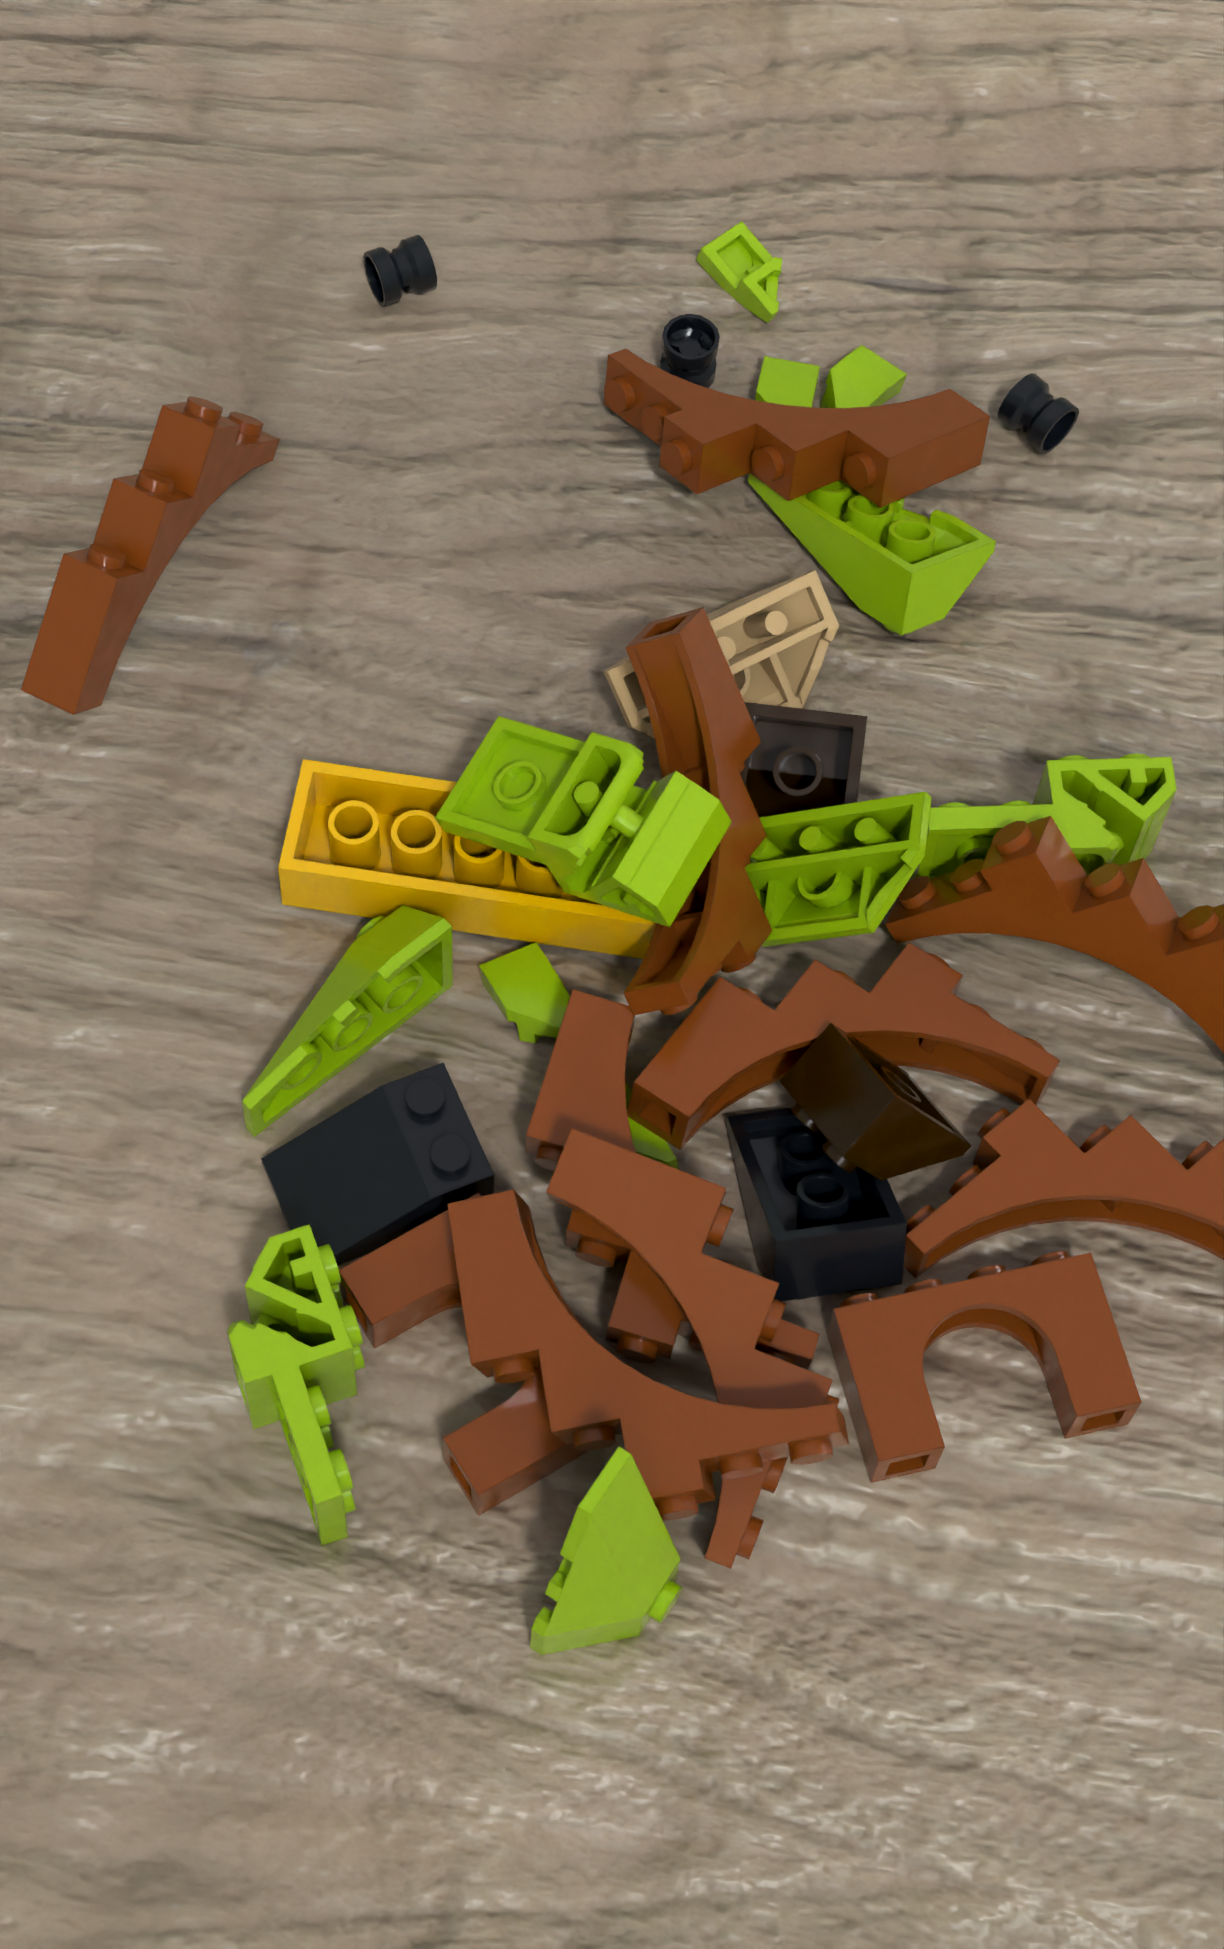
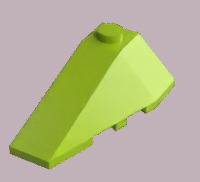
(885, 558)
(373, 990)
(614, 1566)

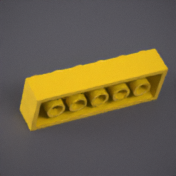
(373, 843)

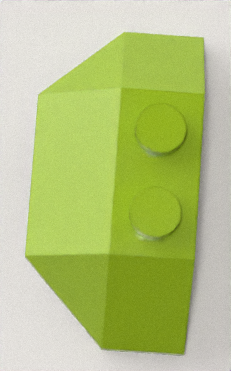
(837, 866)

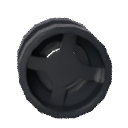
(403, 269)
(690, 349)
(1038, 413)

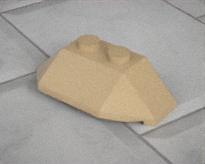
(769, 641)

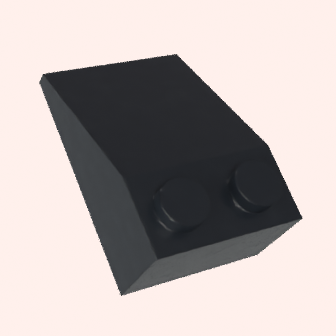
(381, 1165)
(808, 1216)

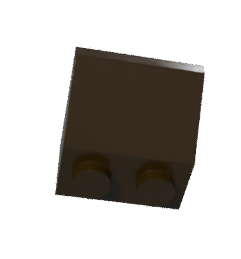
(803, 759)
(868, 1109)

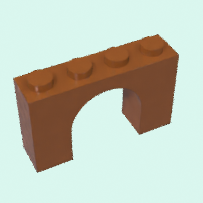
(406, 1286)
(1048, 1307)

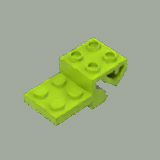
(1100, 805)
(585, 820)
(298, 1361)

